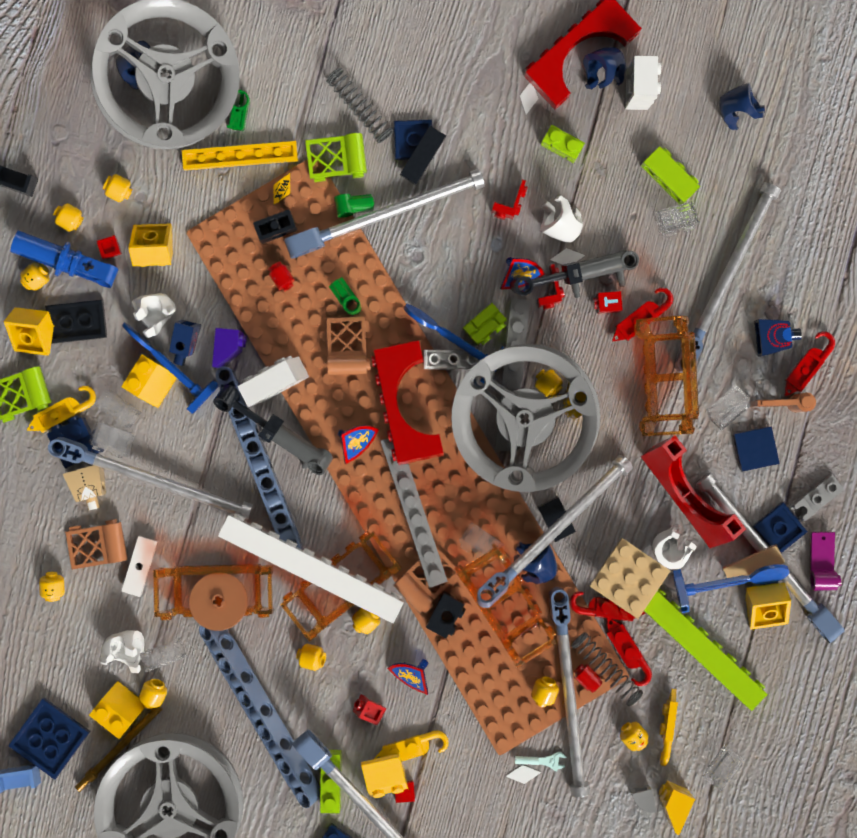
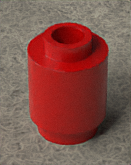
(281, 276)
(587, 677)

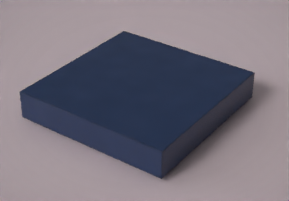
(408, 136)
(756, 449)
(780, 527)

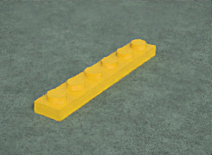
(239, 155)

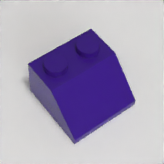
(227, 346)

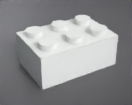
(642, 82)
(272, 380)

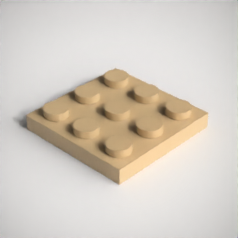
(629, 578)

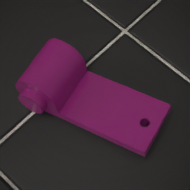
(822, 562)

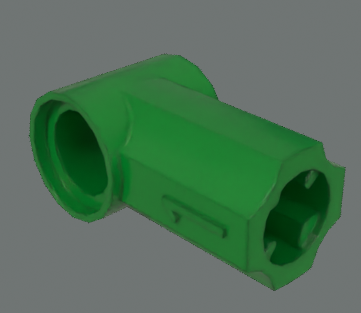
(349, 205)
(345, 295)

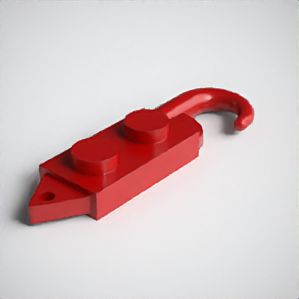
(649, 309)
(808, 365)
(601, 608)
(628, 650)

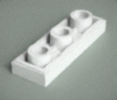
(441, 360)
(136, 577)

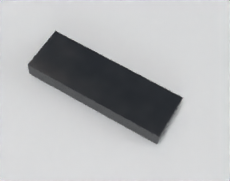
(423, 155)

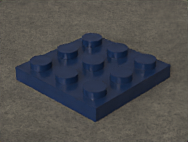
(49, 738)

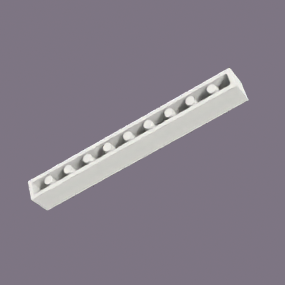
(311, 568)

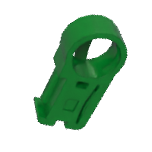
(239, 114)

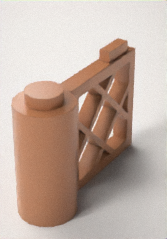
(347, 361)
(796, 402)
(111, 546)
(416, 592)

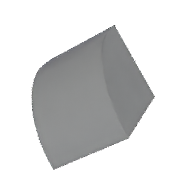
(644, 798)

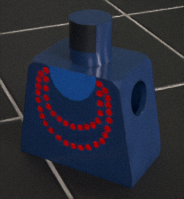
(186, 333)
(774, 336)

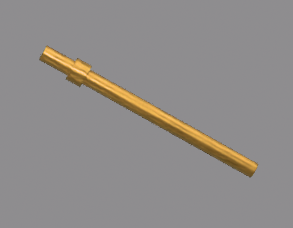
(93, 773)

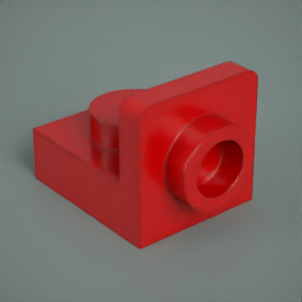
(368, 710)

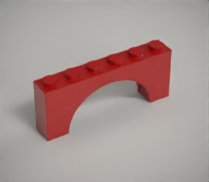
(604, 21)
(392, 365)
(712, 525)

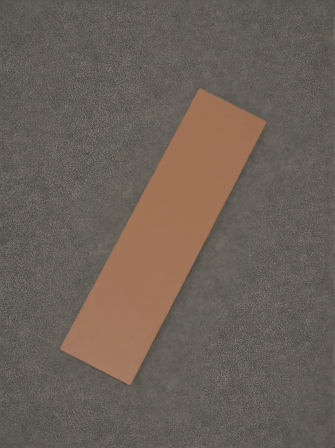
(448, 488)

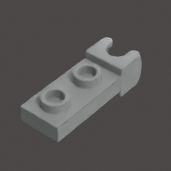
(817, 497)

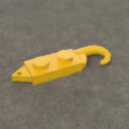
(61, 411)
(667, 728)
(413, 746)

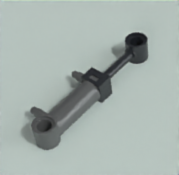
(576, 272)
(314, 458)

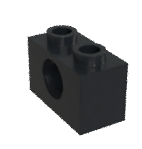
(275, 226)
(446, 603)

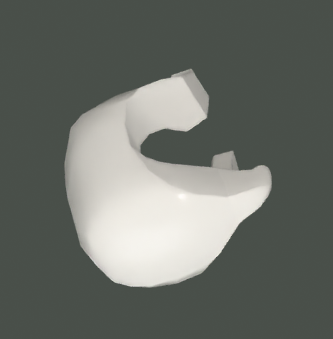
(566, 226)
(153, 312)
(666, 548)
(125, 648)

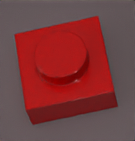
(109, 247)
(407, 795)

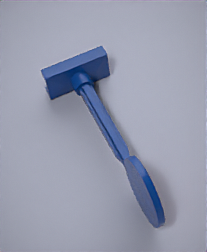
(427, 321)
(200, 394)
(763, 575)

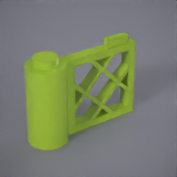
(352, 156)
(34, 391)

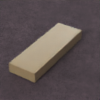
(755, 561)

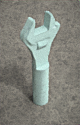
(550, 761)

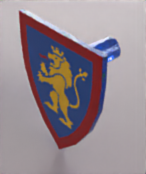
(522, 267)
(356, 441)
(411, 675)

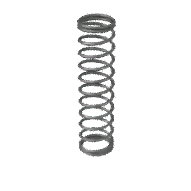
(334, 76)
(638, 693)

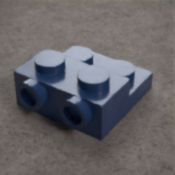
(75, 430)

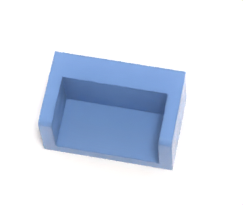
(19, 777)

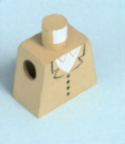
(87, 485)

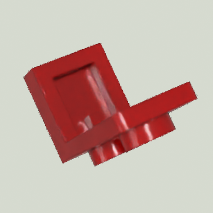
(502, 211)
(549, 301)

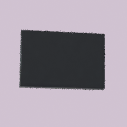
(78, 321)

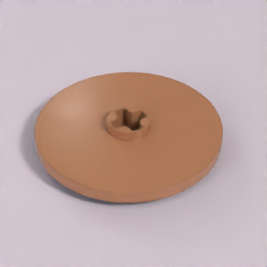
(231, 609)

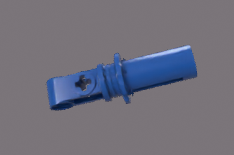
(63, 259)

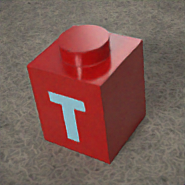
(608, 302)

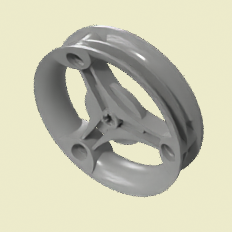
(170, 60)
(511, 423)
(170, 791)

